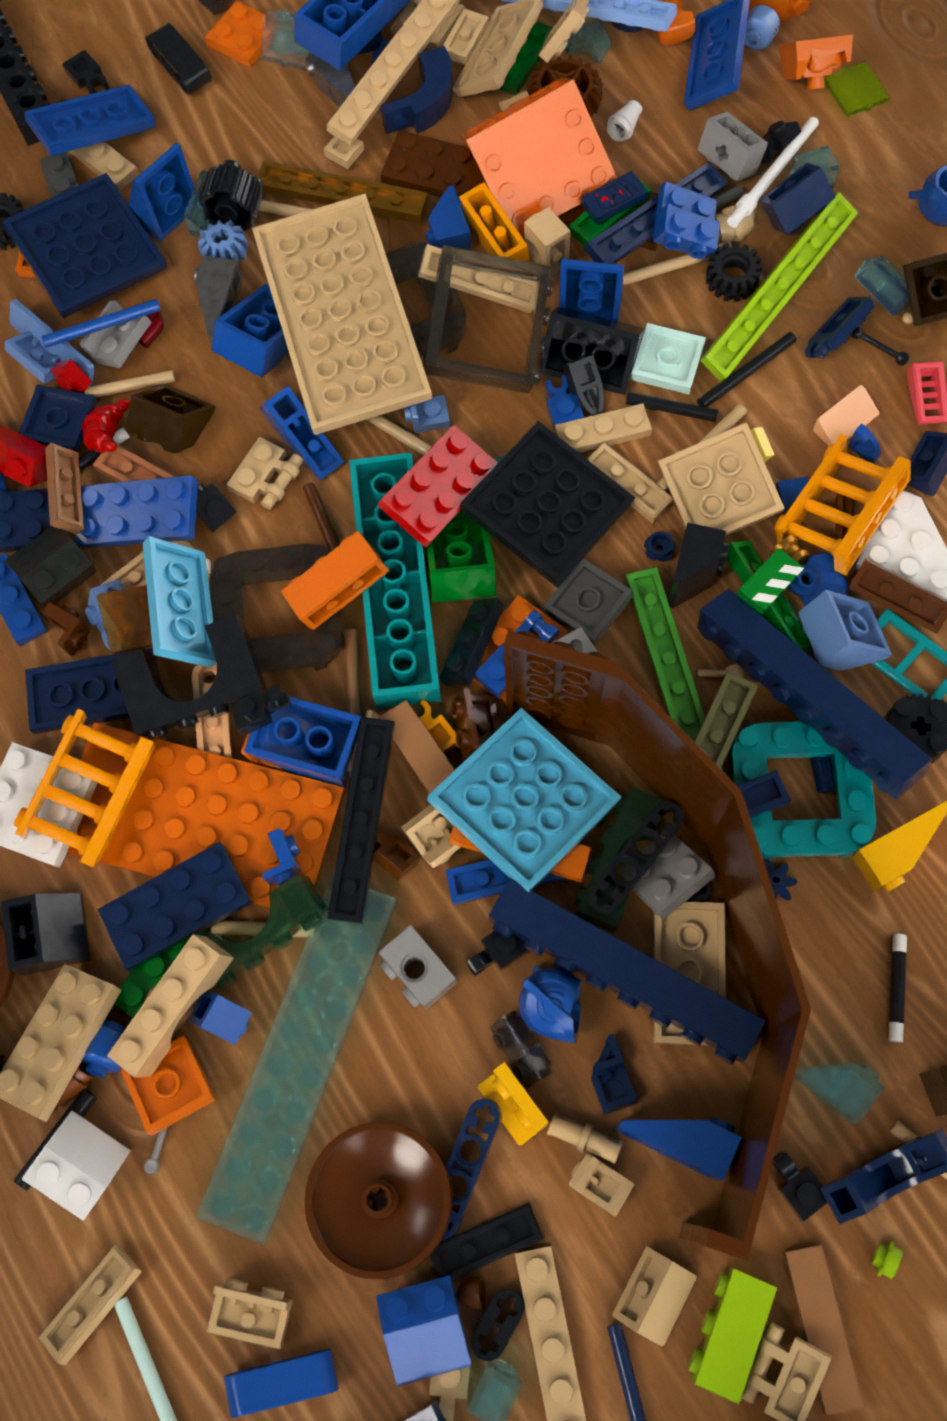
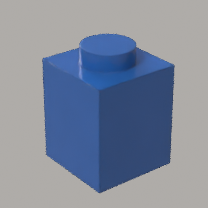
(220, 1017)

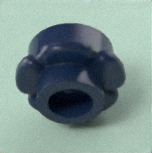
(659, 539)

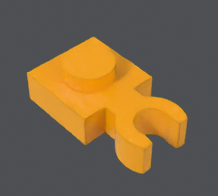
(438, 728)

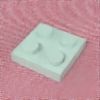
(668, 358)

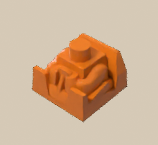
(814, 58)

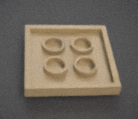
(722, 482)

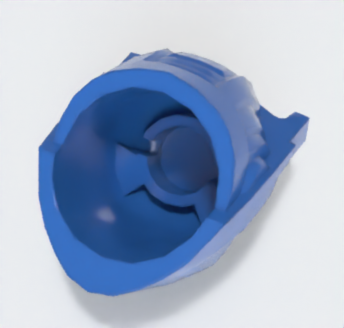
(933, 197)
(551, 1003)

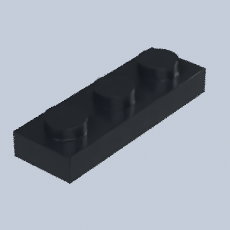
(471, 642)

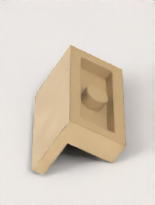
(654, 1296)

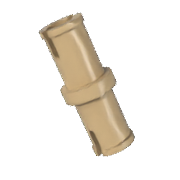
(585, 1138)

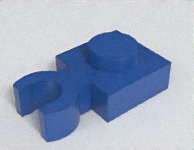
(561, 405)

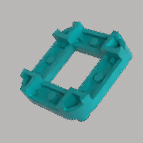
(805, 837)

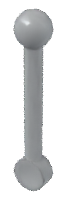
(152, 1165)

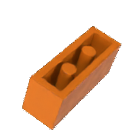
(334, 580)

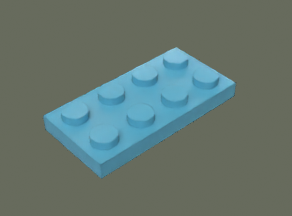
(178, 602)

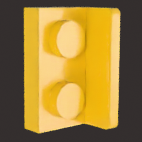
(518, 1110)

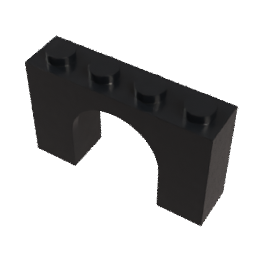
(155, 711)

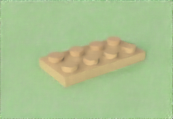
(498, 47)
(693, 945)
(56, 1041)

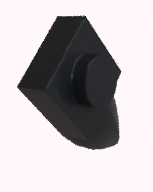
(586, 383)

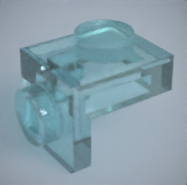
(590, 38)

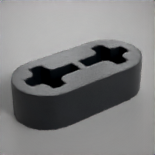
(506, 1328)

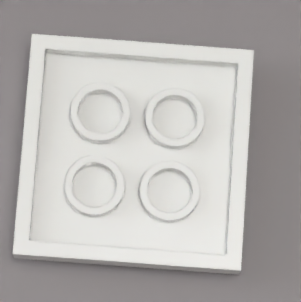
(19, 780)

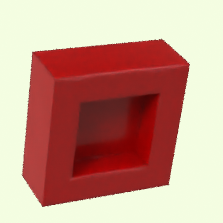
(70, 376)

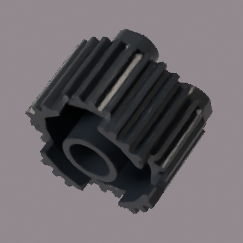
(231, 195)
(921, 716)

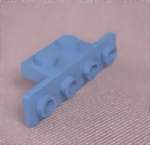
(30, 350)

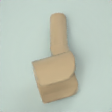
(734, 669)

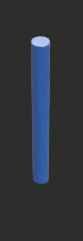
(101, 323)

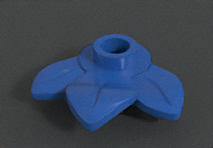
(820, 577)

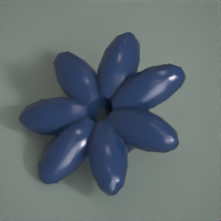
(782, 881)

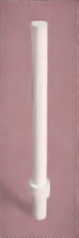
(748, 202)

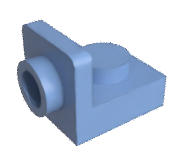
(428, 415)

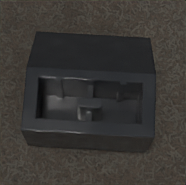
(44, 932)

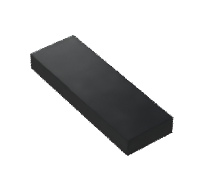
(486, 1243)

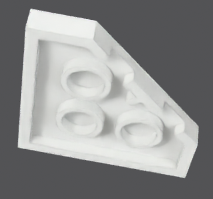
(910, 545)

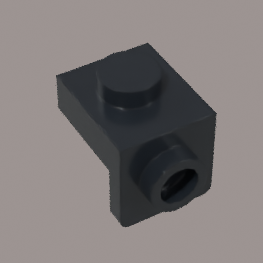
(212, 506)

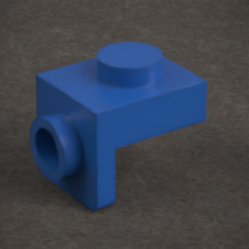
(285, 849)

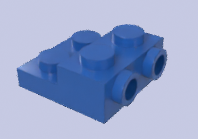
(686, 221)

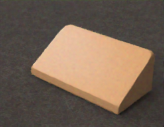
(846, 416)

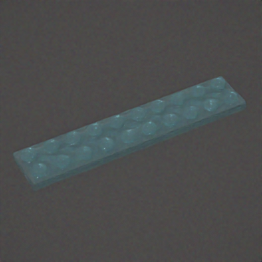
(294, 1071)

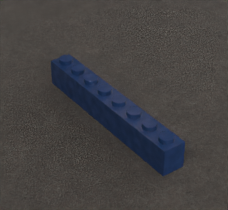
(813, 694)
(627, 972)

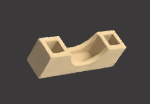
(151, 1029)

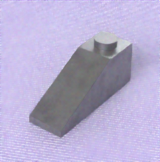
(332, 82)
(218, 288)

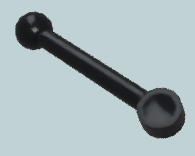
(901, 357)

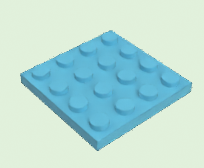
(524, 800)

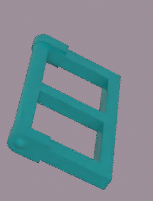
(922, 642)

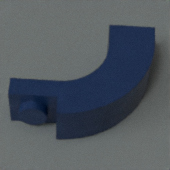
(427, 104)
(887, 1175)

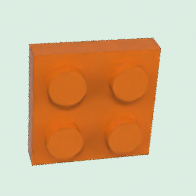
(238, 34)
(172, 1091)

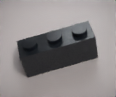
(580, 334)

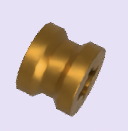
(791, 547)

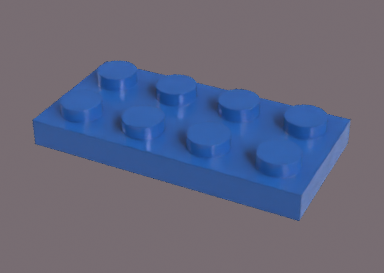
(716, 53)
(89, 120)
(138, 509)

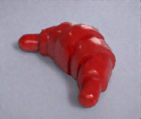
(101, 426)

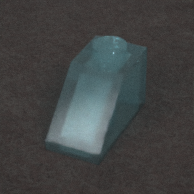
(843, 1087)

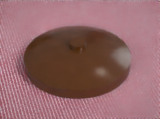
(378, 1200)

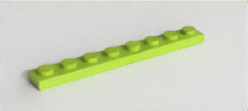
(778, 287)

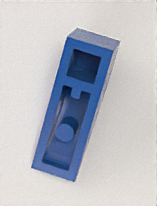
(293, 426)

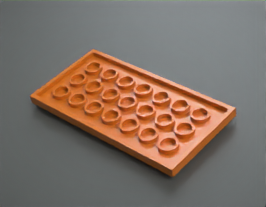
(204, 798)

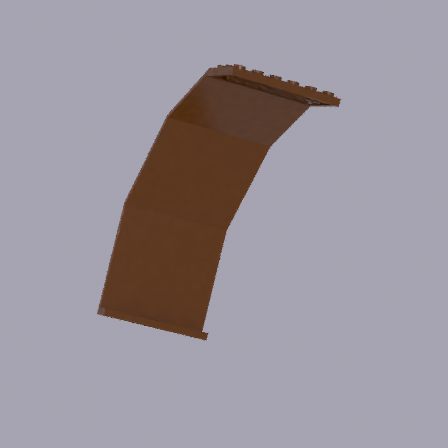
(606, 705)

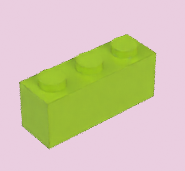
(731, 1334)

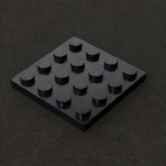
(547, 503)

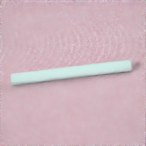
(144, 1361)

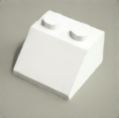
(76, 1165)

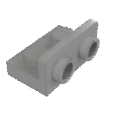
(114, 344)

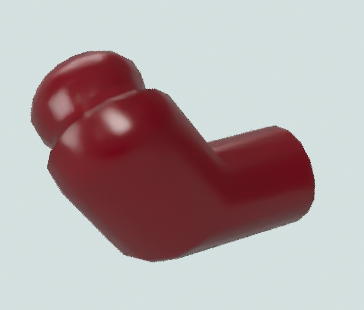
(153, 330)

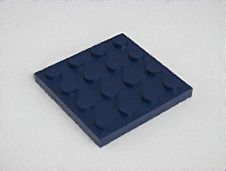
(84, 245)

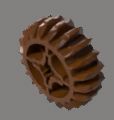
(583, 75)

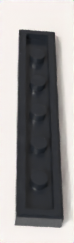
(361, 821)

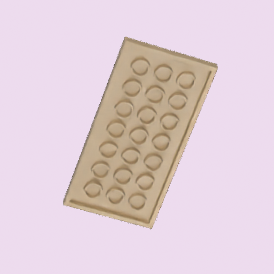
(341, 314)

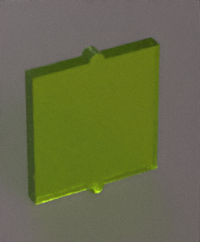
(856, 89)

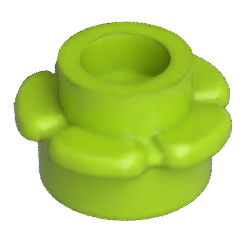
(887, 1259)

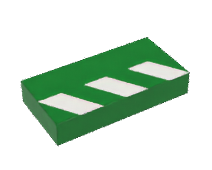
(770, 581)

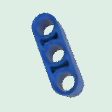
(280, 1383)

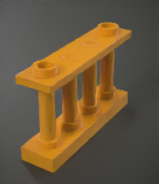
(860, 526)
(105, 815)

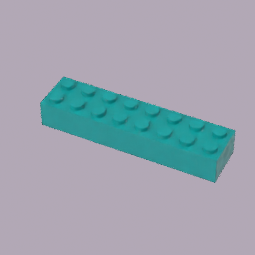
(399, 602)

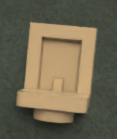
(600, 1184)

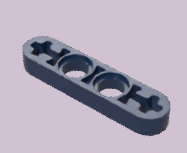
(471, 1170)

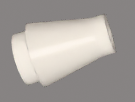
(622, 123)

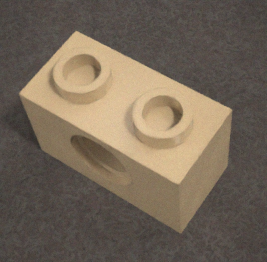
(547, 240)

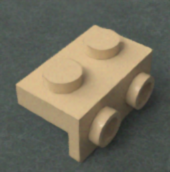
(430, 836)
(250, 1314)

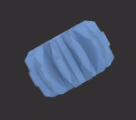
(223, 241)

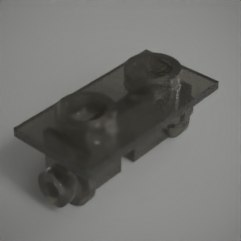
(527, 1064)

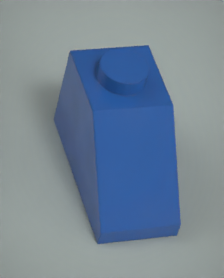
(448, 223)

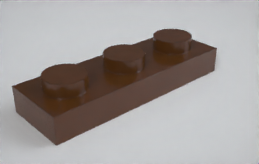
(900, 595)

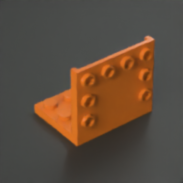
(540, 153)

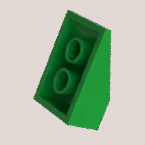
(461, 562)

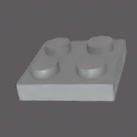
(671, 878)

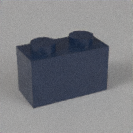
(797, 198)

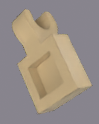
(449, 1387)

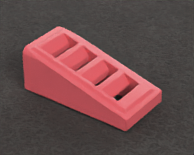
(936, 372)

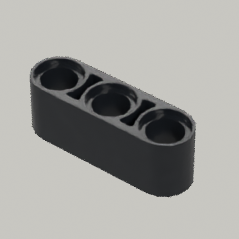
(178, 58)

